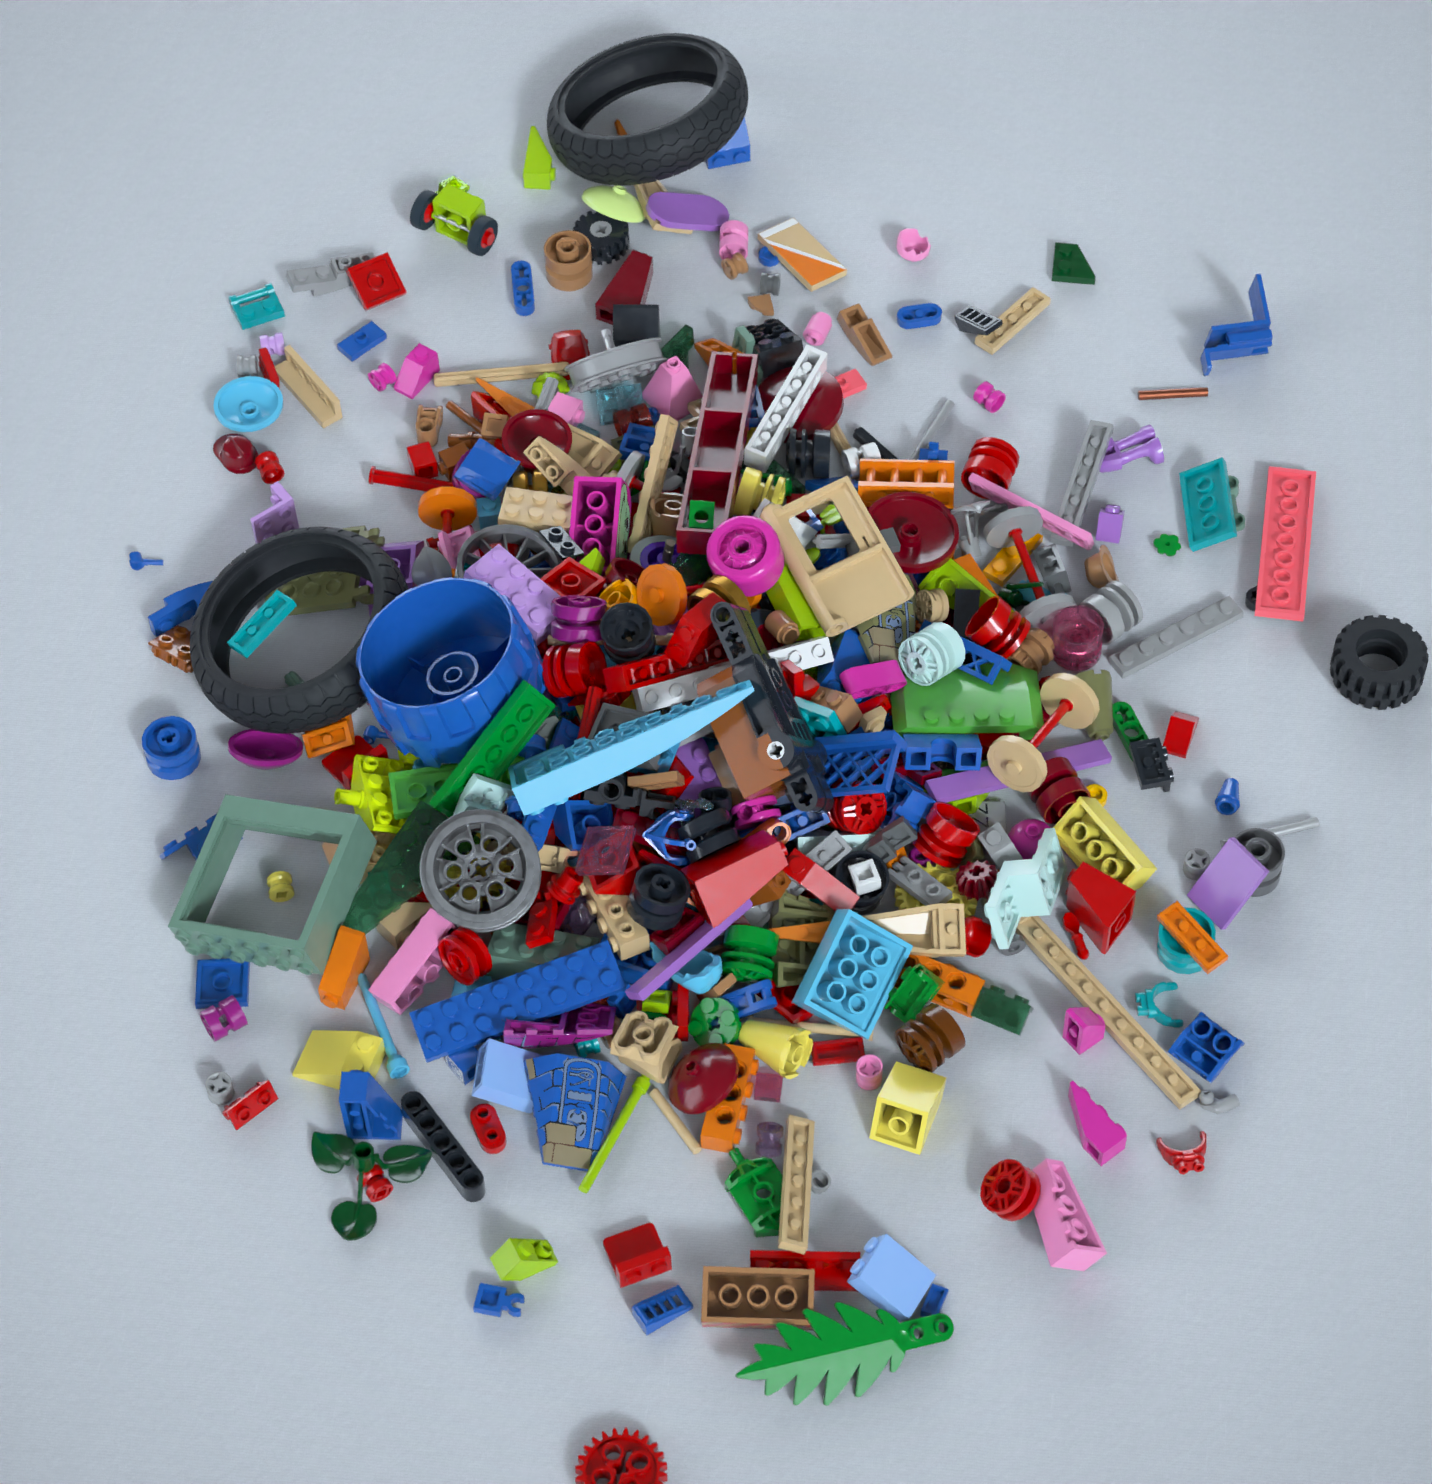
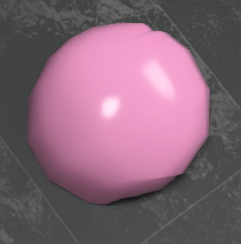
(912, 246)

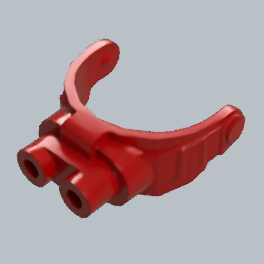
(1184, 1159)

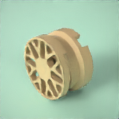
(932, 605)

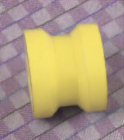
(280, 886)

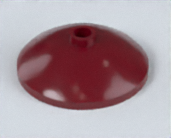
(530, 424)
(703, 1078)

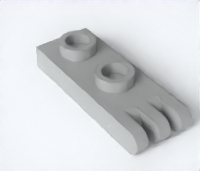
(919, 882)

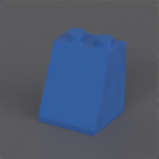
(846, 654)

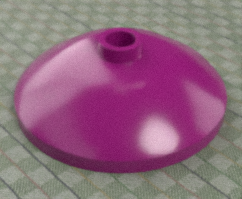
(265, 749)

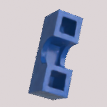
(960, 750)

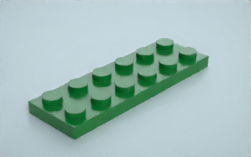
(497, 744)

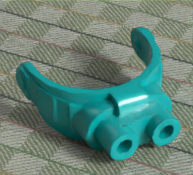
(1148, 1008)

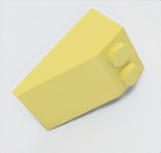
(335, 1052)

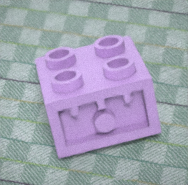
(278, 518)

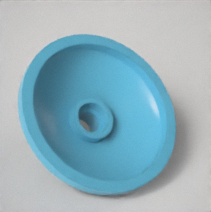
(248, 404)

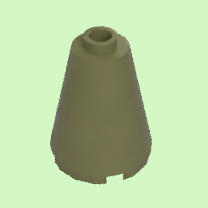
(1102, 687)

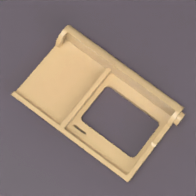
(855, 586)

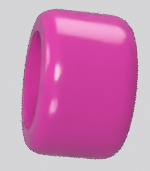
(758, 566)

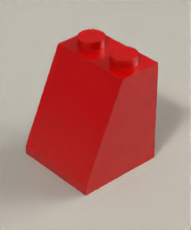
(1099, 904)

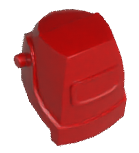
(568, 347)

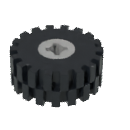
(607, 236)

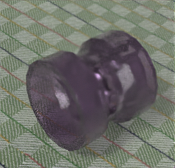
(769, 1139)

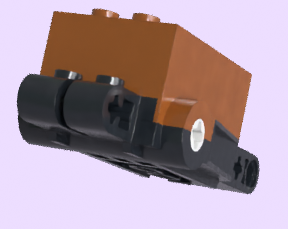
(765, 732)

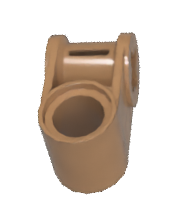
(428, 424)

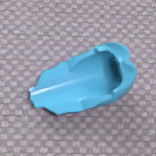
(698, 974)

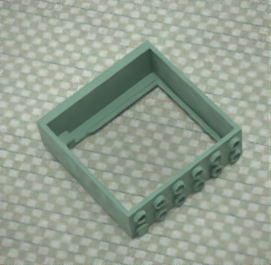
(329, 909)

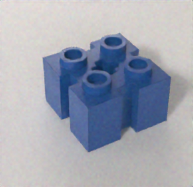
(906, 800)

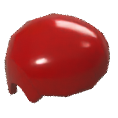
(977, 936)

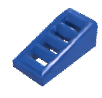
(650, 1325)

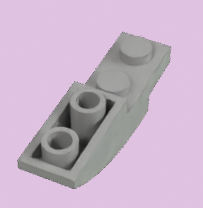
(325, 278)

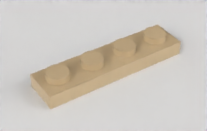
(1014, 320)

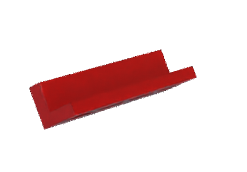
(830, 1267)

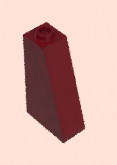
(627, 286)

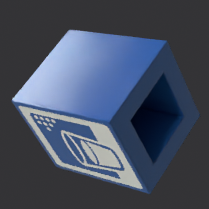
(463, 1064)

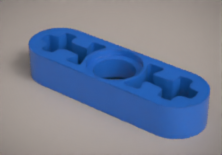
(522, 281)

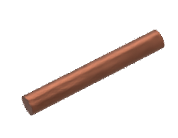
(1173, 393)

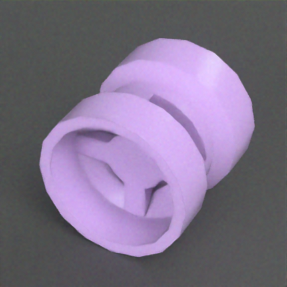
(274, 344)

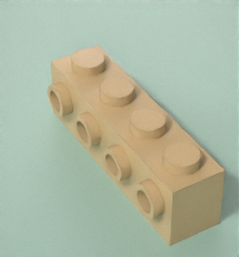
(623, 933)

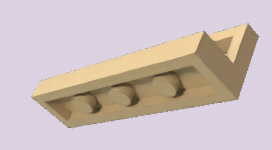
(309, 388)

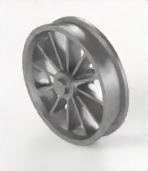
(508, 534)

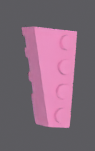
(413, 964)
(1063, 1220)

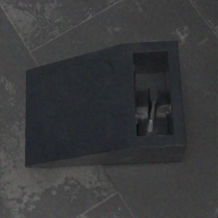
(775, 346)

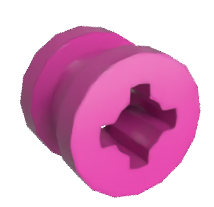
(382, 377)

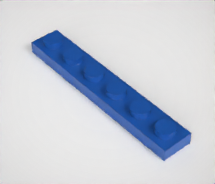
(539, 824)

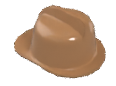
(1100, 568)

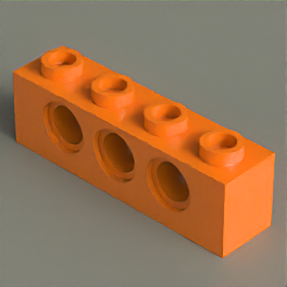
(958, 1000)
(724, 1136)

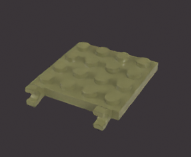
(330, 589)

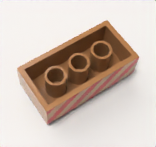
(756, 1297)

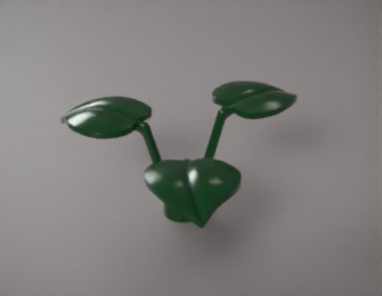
(334, 1151)

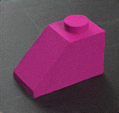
(417, 371)
(1082, 1028)

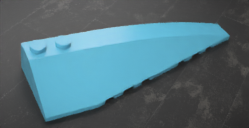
(567, 771)

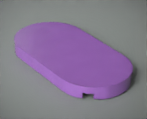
(687, 211)

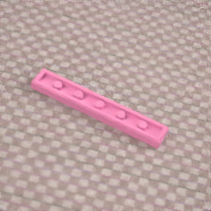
(1050, 521)

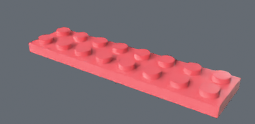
(1285, 544)

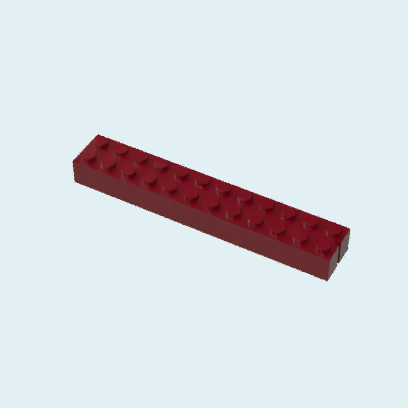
(718, 445)

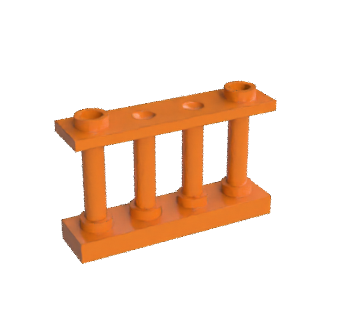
(892, 476)

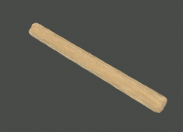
(498, 374)

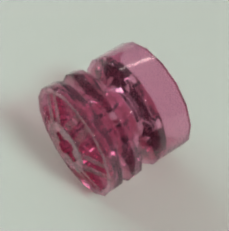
(1077, 638)

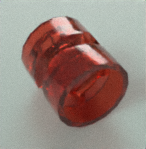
(637, 414)

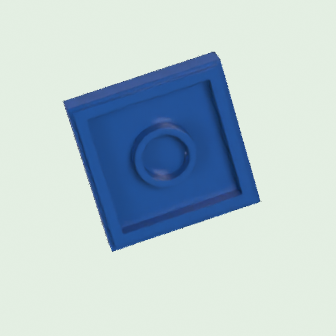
(220, 979)

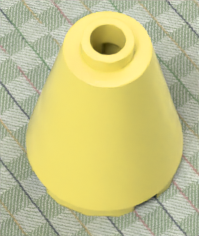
(778, 1045)

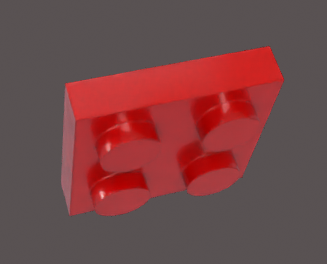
(376, 281)

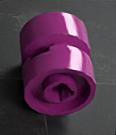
(231, 1013)

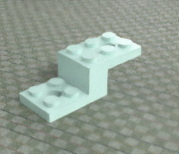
(1026, 888)

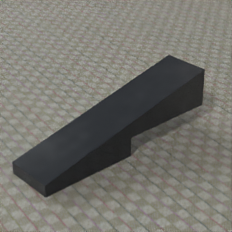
(965, 607)

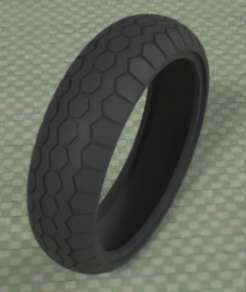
(662, 150)
(244, 585)

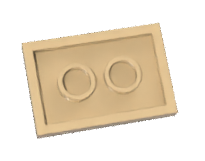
(535, 509)

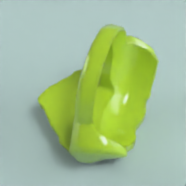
(538, 383)

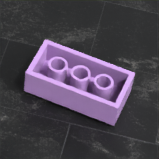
(520, 585)

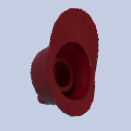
(236, 453)

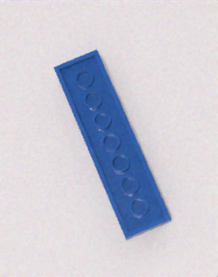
(525, 996)

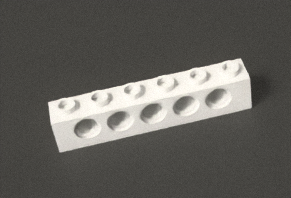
(785, 408)

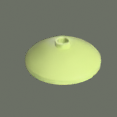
(614, 203)

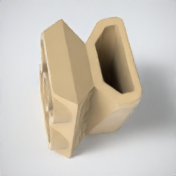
(647, 1045)

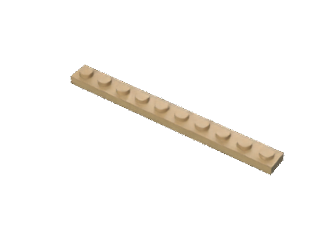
(1117, 1020)

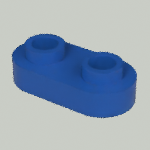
(919, 316)

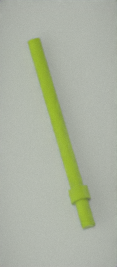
(639, 1088)

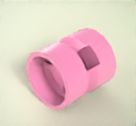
(733, 239)

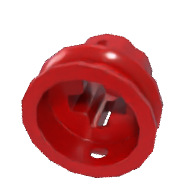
(565, 885)

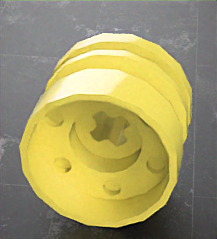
(753, 491)

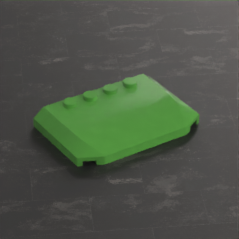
(969, 705)

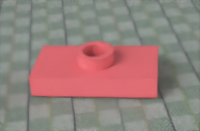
(851, 383)

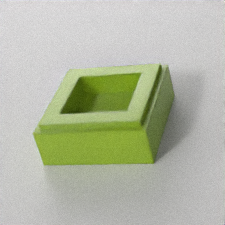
(658, 1002)

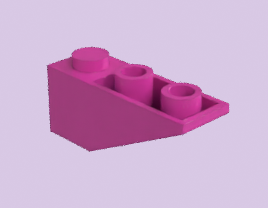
(1097, 1132)

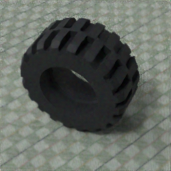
(1374, 686)

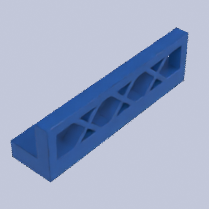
(984, 655)

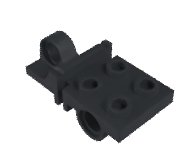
(625, 797)

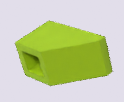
(522, 1258)

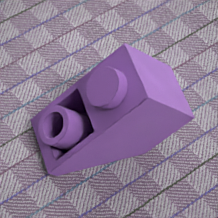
(1110, 524)

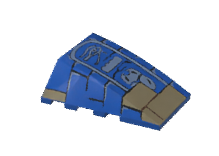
(572, 1106)

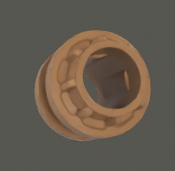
(1034, 651)

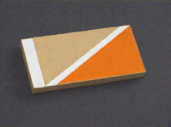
(802, 254)

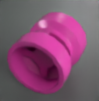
(990, 397)

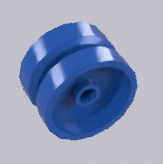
(171, 748)

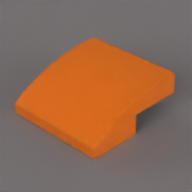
(329, 738)

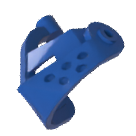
(656, 835)

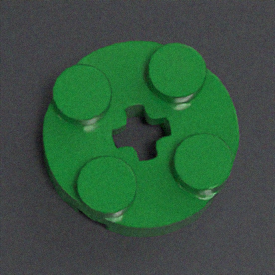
(708, 1010)

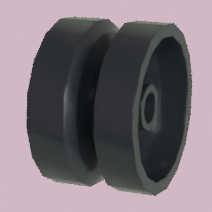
(707, 834)
(658, 896)

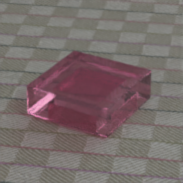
(768, 1087)

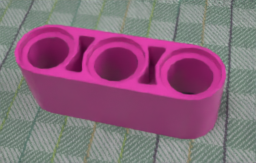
(873, 679)

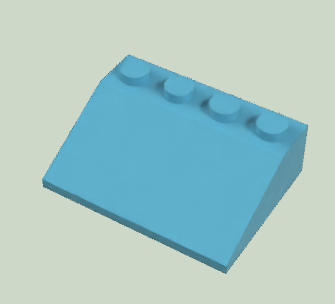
(852, 973)

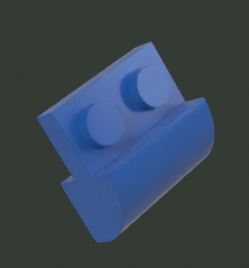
(638, 439)

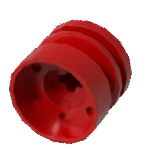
(992, 460)
(998, 627)
(573, 668)
(857, 812)
(946, 835)

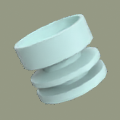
(931, 653)

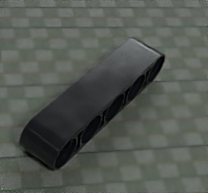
(447, 1156)

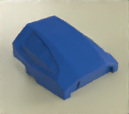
(486, 469)
(1205, 1047)

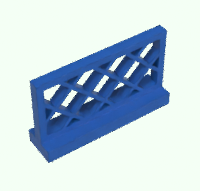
(855, 747)

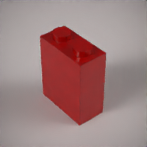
(693, 632)

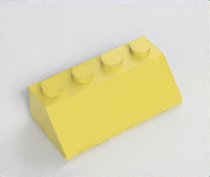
(1095, 838)

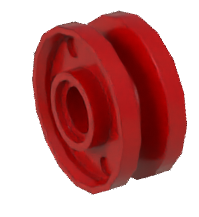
(465, 956)
(1010, 1190)

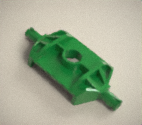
(743, 1185)

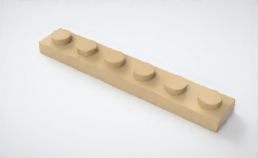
(654, 477)
(796, 1184)

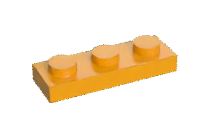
(1008, 561)

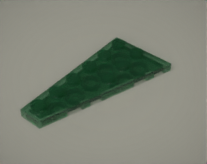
(398, 870)

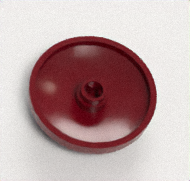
(821, 409)
(922, 526)

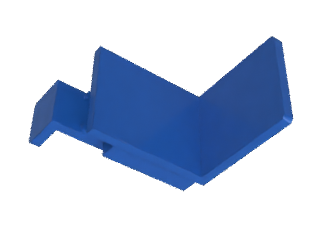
(1240, 338)

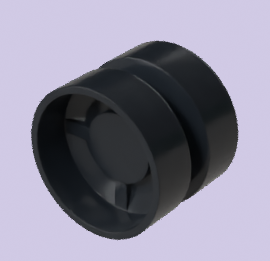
(869, 901)

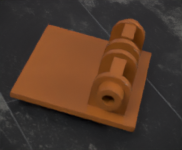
(174, 648)

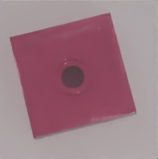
(605, 850)

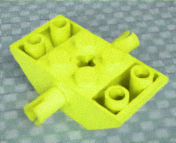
(371, 793)

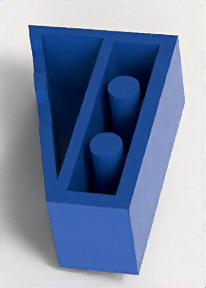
(368, 1108)

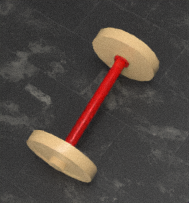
(1017, 760)

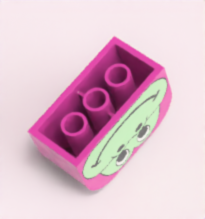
(601, 517)

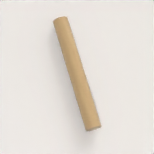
(675, 1121)

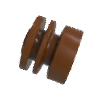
(930, 1038)

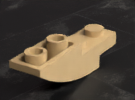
(554, 464)

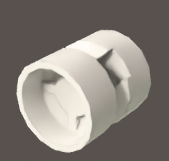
(852, 456)

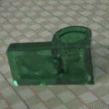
(680, 345)

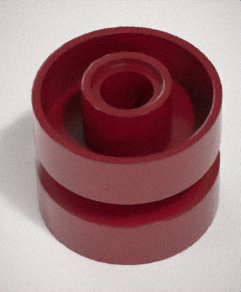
(1058, 790)

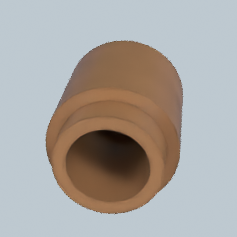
(782, 627)

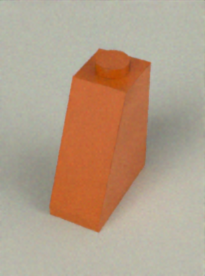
(345, 963)

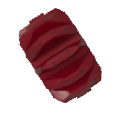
(976, 879)

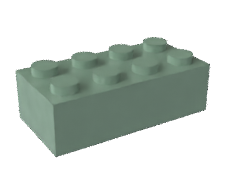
(513, 956)

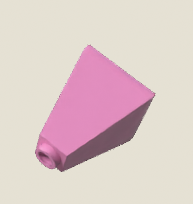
(671, 389)

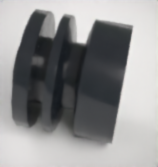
(809, 453)
(627, 621)

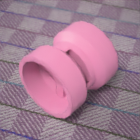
(870, 1066)

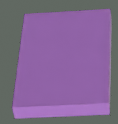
(1227, 883)

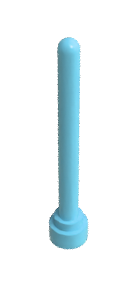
(397, 1065)

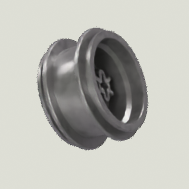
(505, 908)

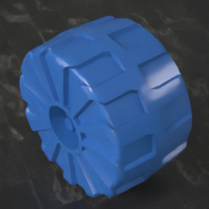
(445, 665)

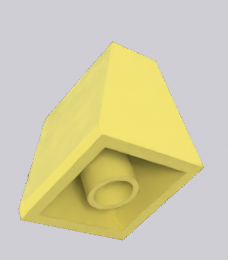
(907, 1107)

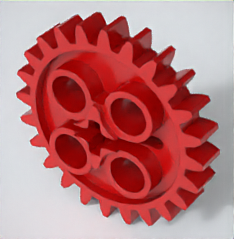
(597, 1465)

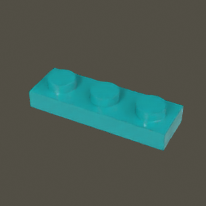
(262, 624)

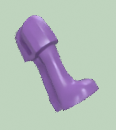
(1150, 448)

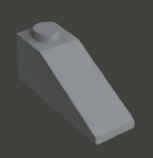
(999, 845)

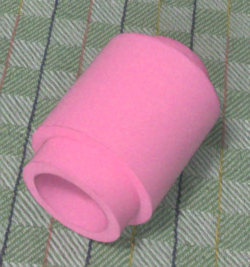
(817, 329)

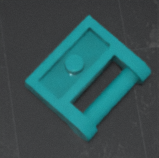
(257, 312)

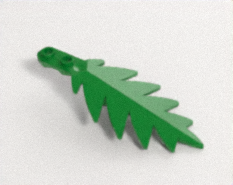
(841, 1351)

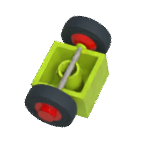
(457, 217)

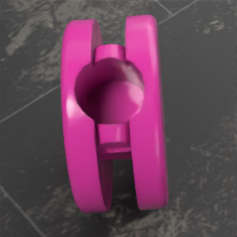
(755, 812)

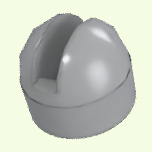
(822, 1179)

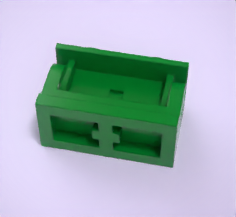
(914, 993)

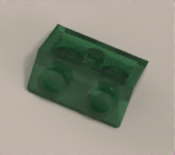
(1002, 1010)

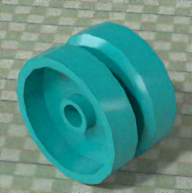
(1173, 954)

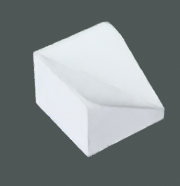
(865, 877)

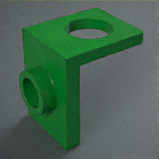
(701, 511)

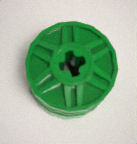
(749, 953)

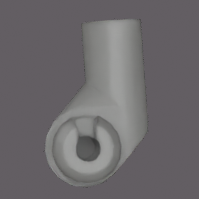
(1215, 1105)

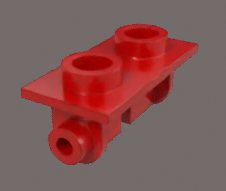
(254, 1102)

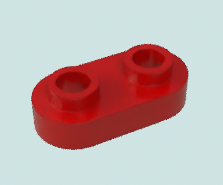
(486, 1127)

